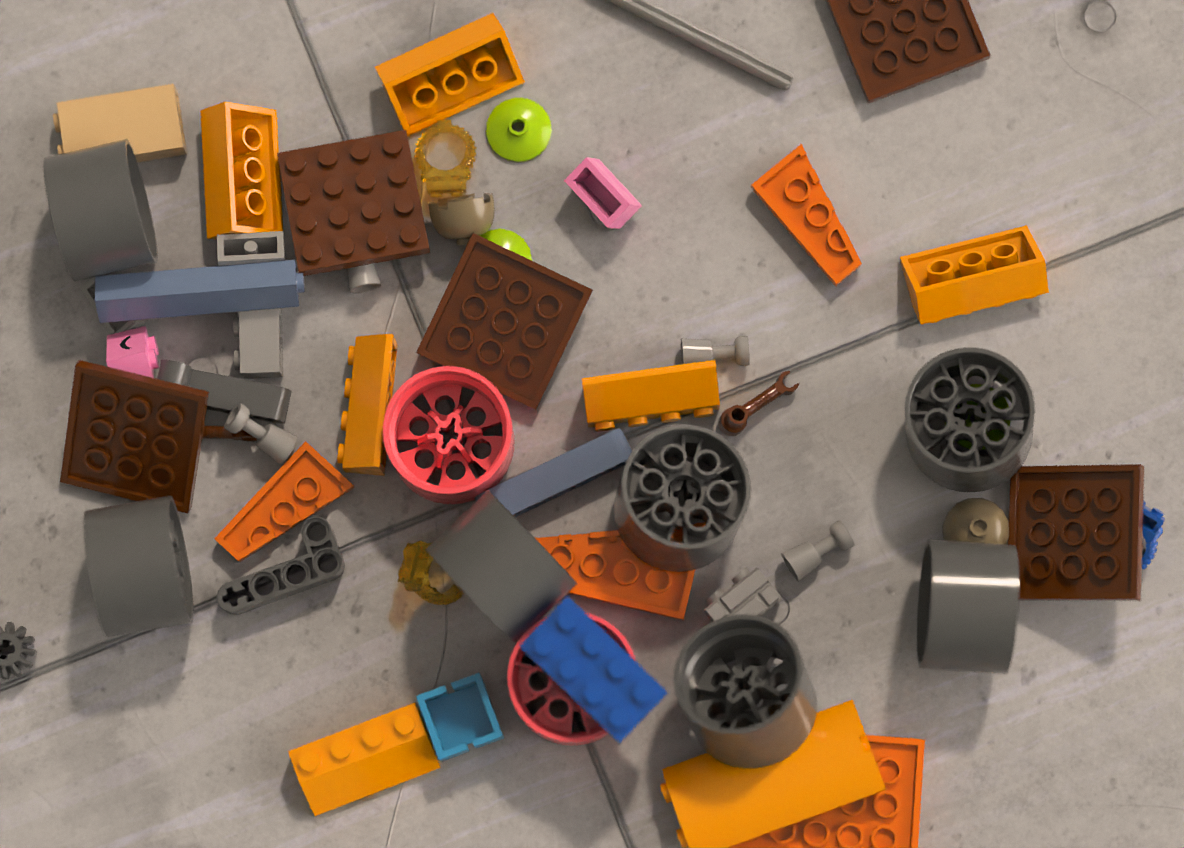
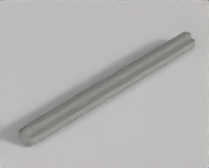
(708, 41)

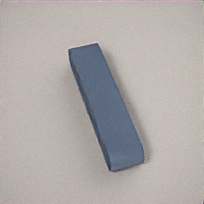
(563, 473)

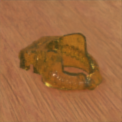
(449, 181)
(415, 575)

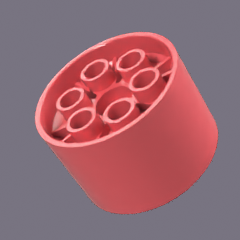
(437, 385)
(542, 722)

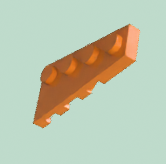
(802, 207)
(288, 498)

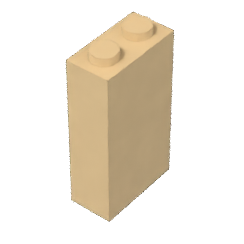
(143, 116)

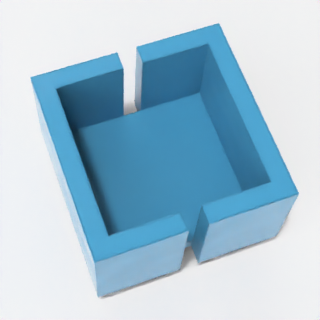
(460, 717)

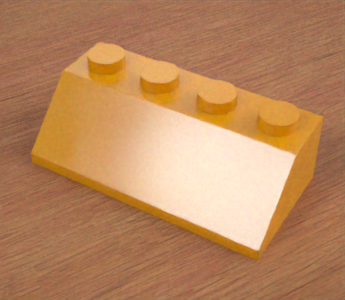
(450, 74)
(241, 169)
(974, 275)
(651, 395)
(369, 397)
(364, 759)

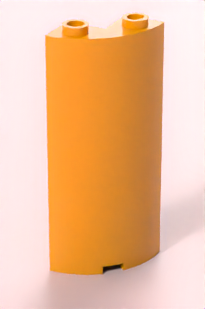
(734, 804)

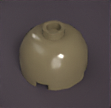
(462, 216)
(976, 522)

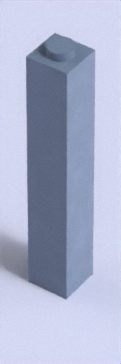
(198, 291)

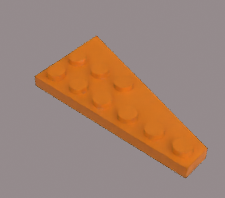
(615, 575)

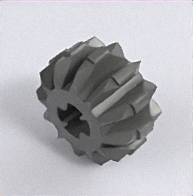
(21, 651)

